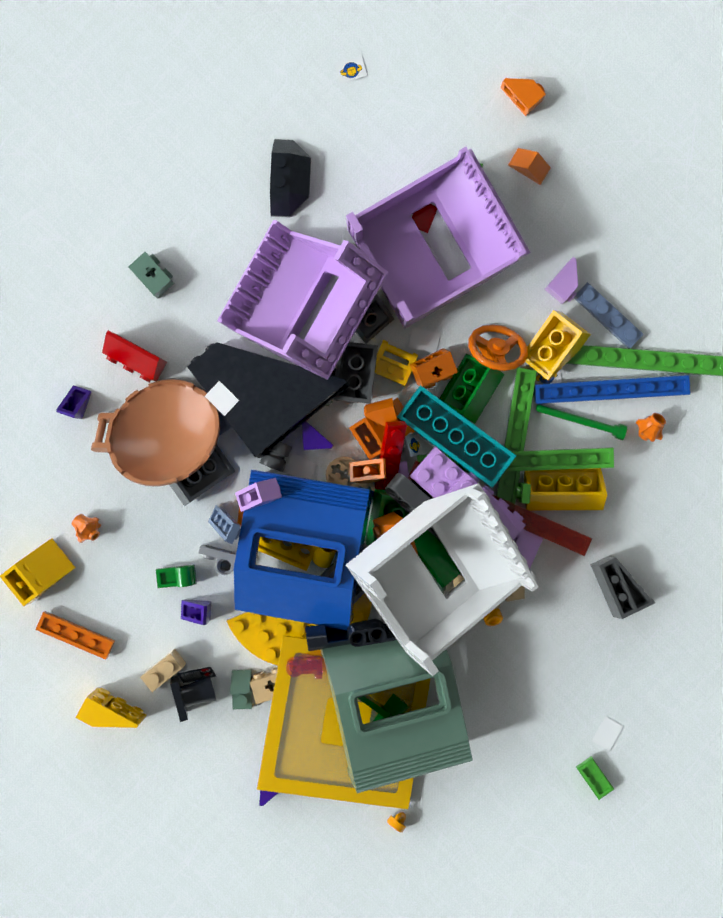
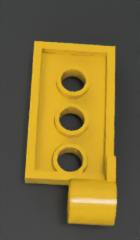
(292, 554)

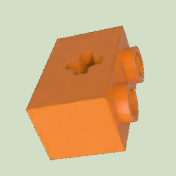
(423, 368)

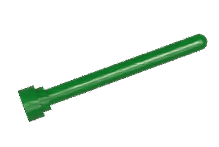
(618, 431)

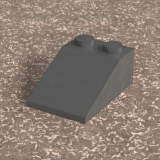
(210, 474)

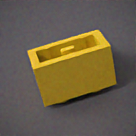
(37, 572)
(105, 710)

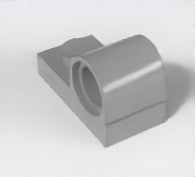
(211, 552)

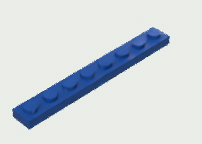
(612, 389)

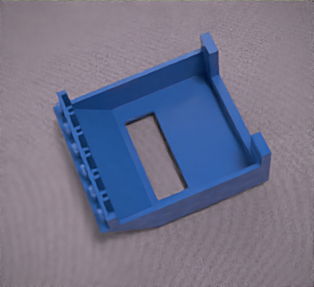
(309, 515)

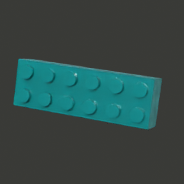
(456, 436)

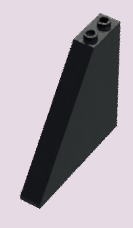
(270, 393)

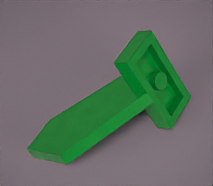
(393, 706)

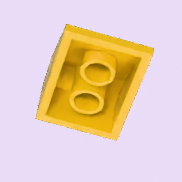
(555, 344)

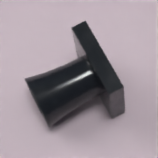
(191, 694)

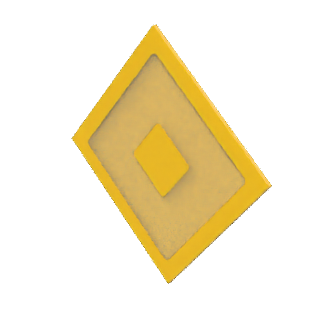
(304, 738)

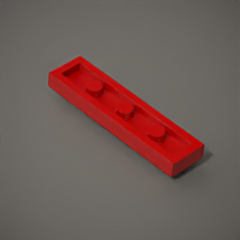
(391, 450)

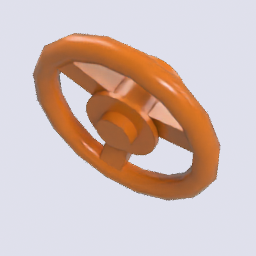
(496, 348)

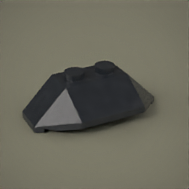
(288, 178)

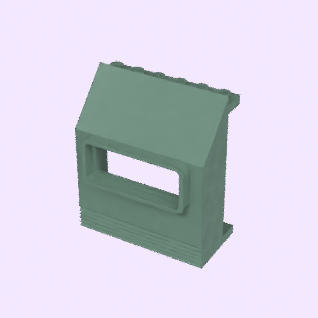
(400, 744)

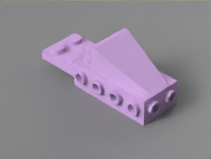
(442, 476)

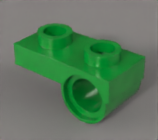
(176, 576)

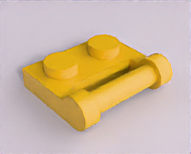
(392, 369)

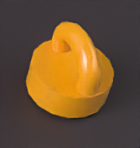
(493, 618)
(396, 823)

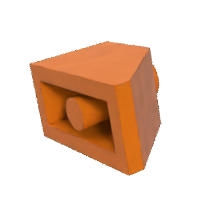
(524, 93)
(367, 471)

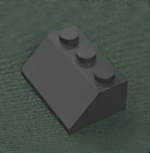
(358, 369)

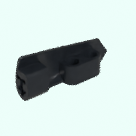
(357, 634)

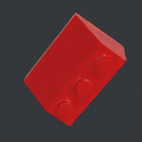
(132, 357)

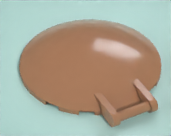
(160, 433)

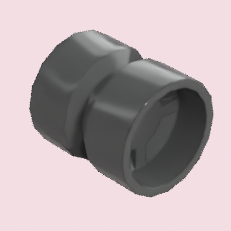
(275, 457)

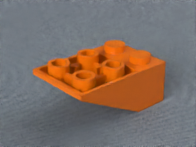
(370, 433)

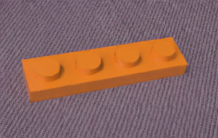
(75, 635)

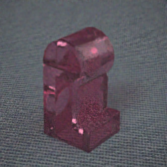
(305, 665)

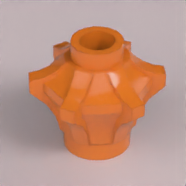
(651, 427)
(86, 527)

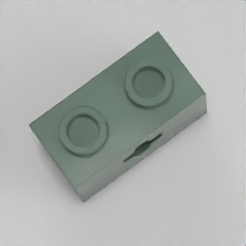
(143, 266)

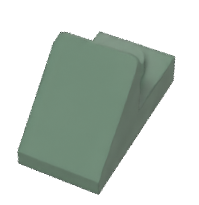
(241, 689)

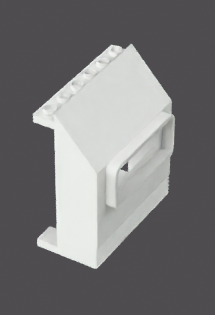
(408, 595)

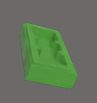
(523, 492)
(595, 778)

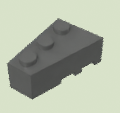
(619, 588)

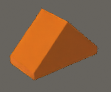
(530, 165)
(381, 411)

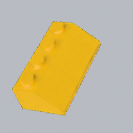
(566, 489)

